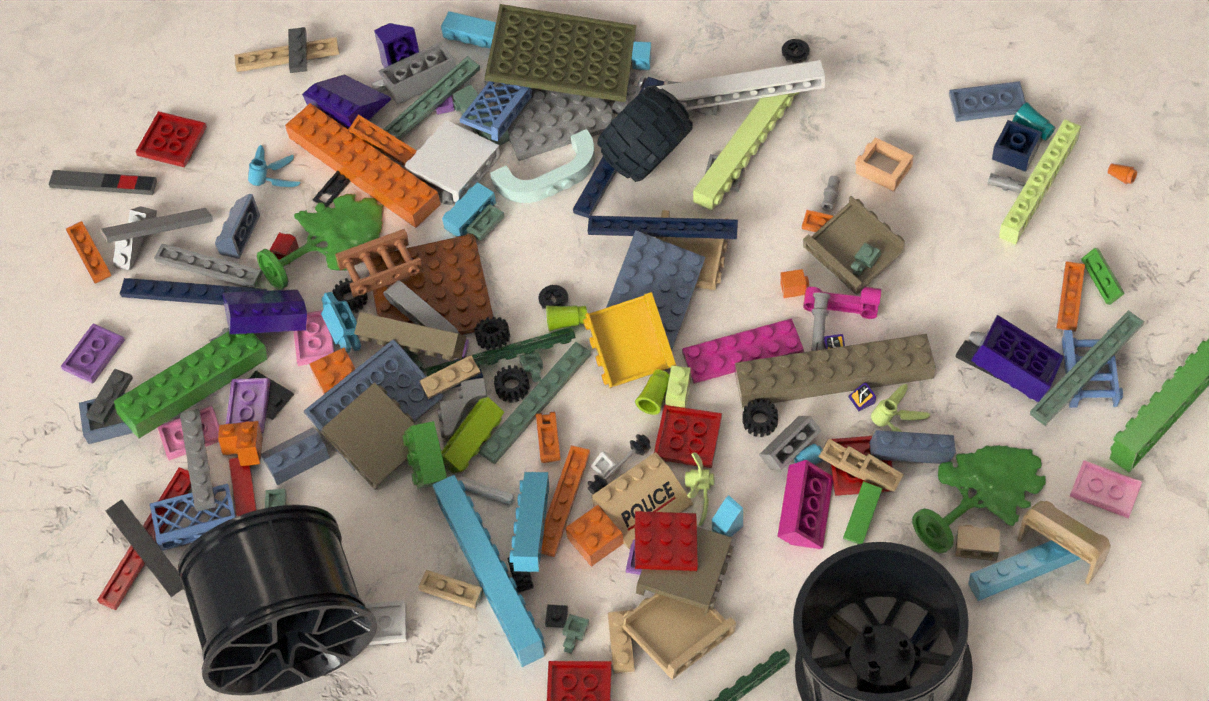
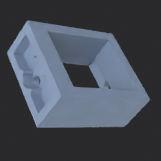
(100, 434)

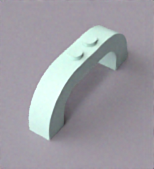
(552, 182)

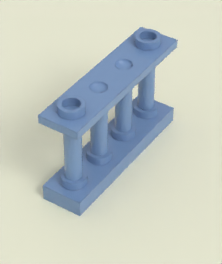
(1071, 359)

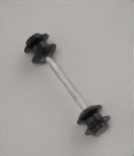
(637, 447)

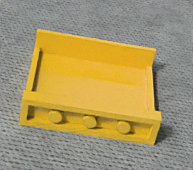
(629, 340)

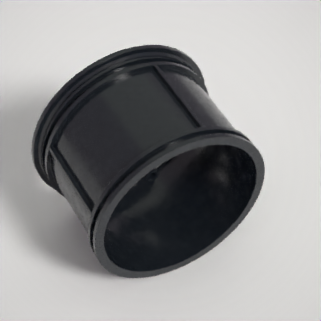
(273, 600)
(881, 652)

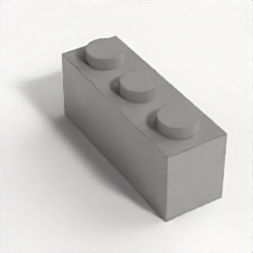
(790, 442)

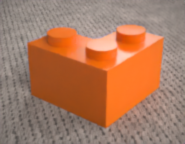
(242, 439)

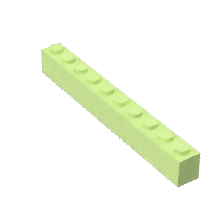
(740, 149)

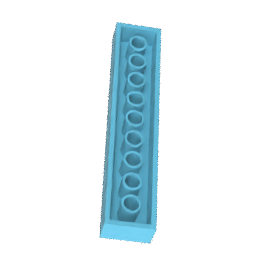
(490, 570)

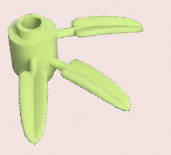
(888, 409)
(699, 480)

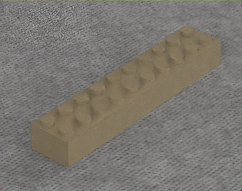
(835, 370)

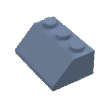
(238, 227)
(295, 455)

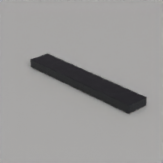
(145, 547)

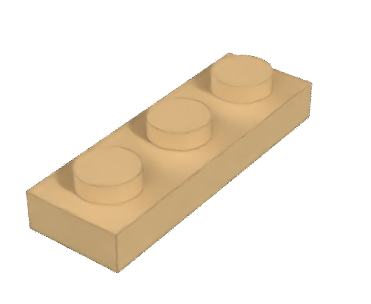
(449, 377)
(450, 589)
(620, 643)

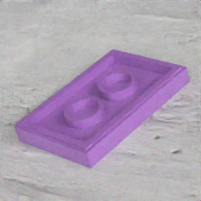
(92, 353)
(248, 401)

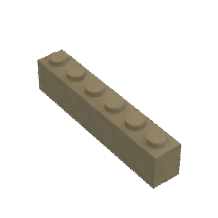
(410, 335)

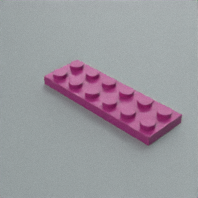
(719, 355)

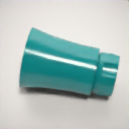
(1031, 118)

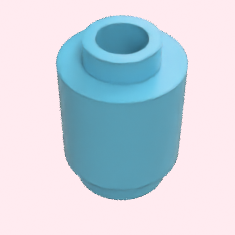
(811, 454)

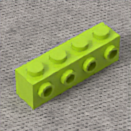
(471, 434)

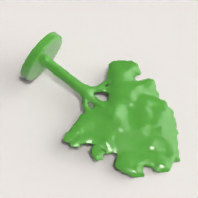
(341, 227)
(1000, 479)

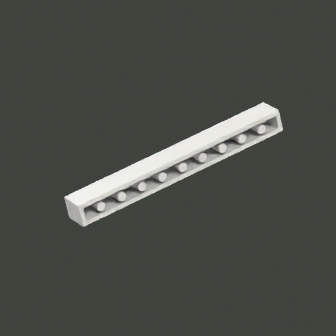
(748, 85)

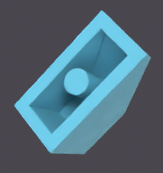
(728, 518)

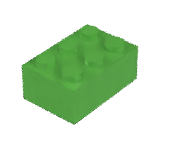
(424, 455)

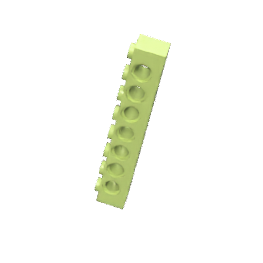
(1039, 182)

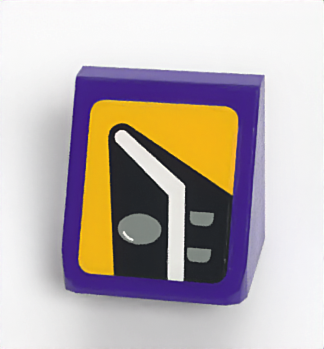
(834, 341)
(862, 397)

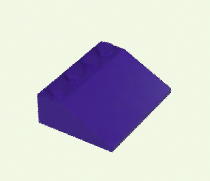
(345, 98)
(265, 311)
(1018, 359)

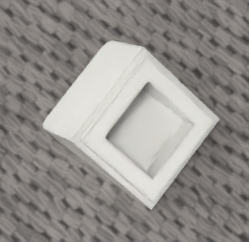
(604, 463)

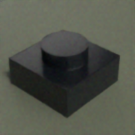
(556, 616)

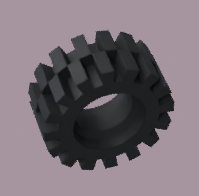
(344, 288)
(492, 333)
(511, 374)
(756, 427)
(522, 578)

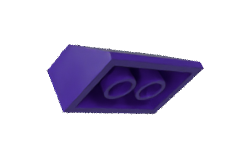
(395, 43)

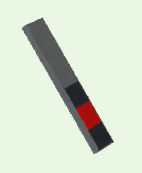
(102, 182)

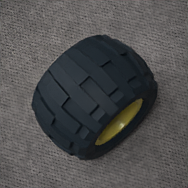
(644, 133)

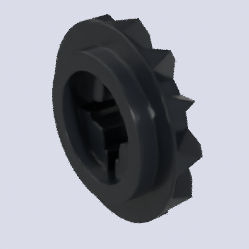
(791, 45)
(558, 292)

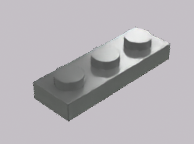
(297, 49)
(113, 389)

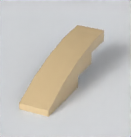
(861, 466)

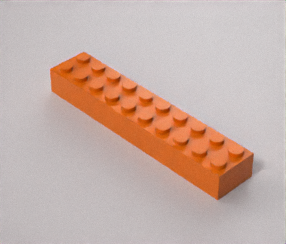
(363, 165)

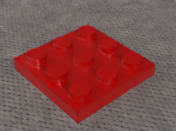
(171, 139)
(686, 432)
(844, 482)
(666, 541)
(579, 681)

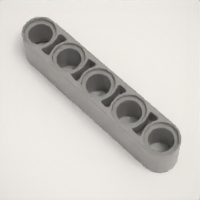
(415, 308)

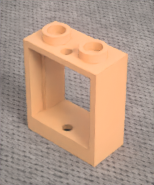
(879, 176)

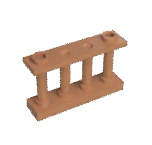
(373, 249)

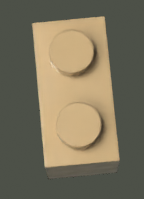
(977, 542)

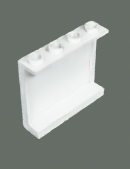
(453, 159)

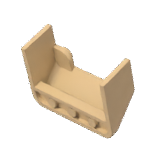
(1068, 534)

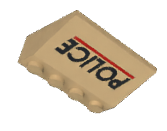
(644, 488)

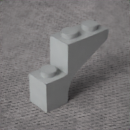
(127, 250)
(455, 411)

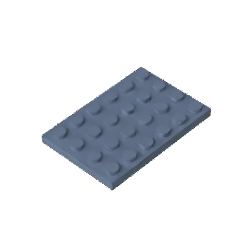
(665, 272)
(387, 368)

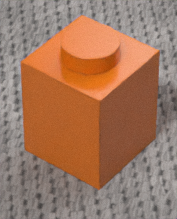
(793, 283)

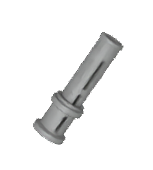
(820, 312)

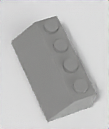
(417, 72)

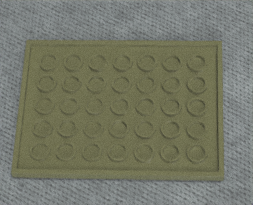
(561, 53)

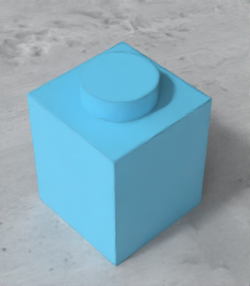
(641, 55)

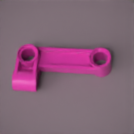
(866, 305)

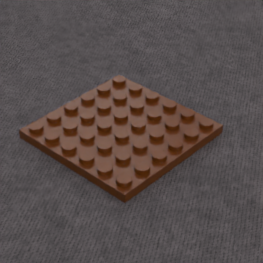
(449, 282)

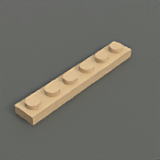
(280, 55)

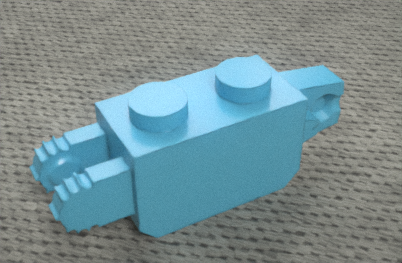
(340, 322)

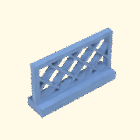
(502, 121)
(188, 534)

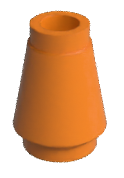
(1123, 173)

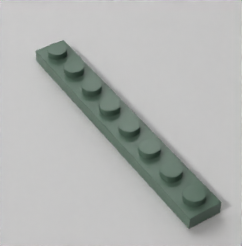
(432, 98)
(1086, 368)
(534, 403)

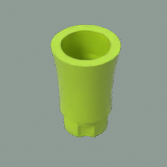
(564, 316)
(652, 395)

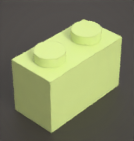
(678, 386)

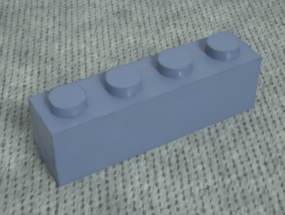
(912, 447)

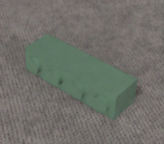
(463, 99)

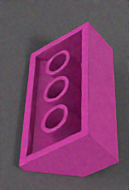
(805, 505)

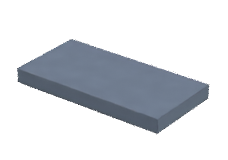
(986, 101)

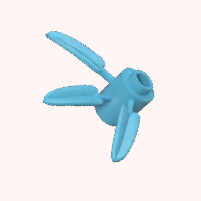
(258, 170)

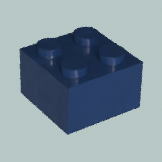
(1016, 145)

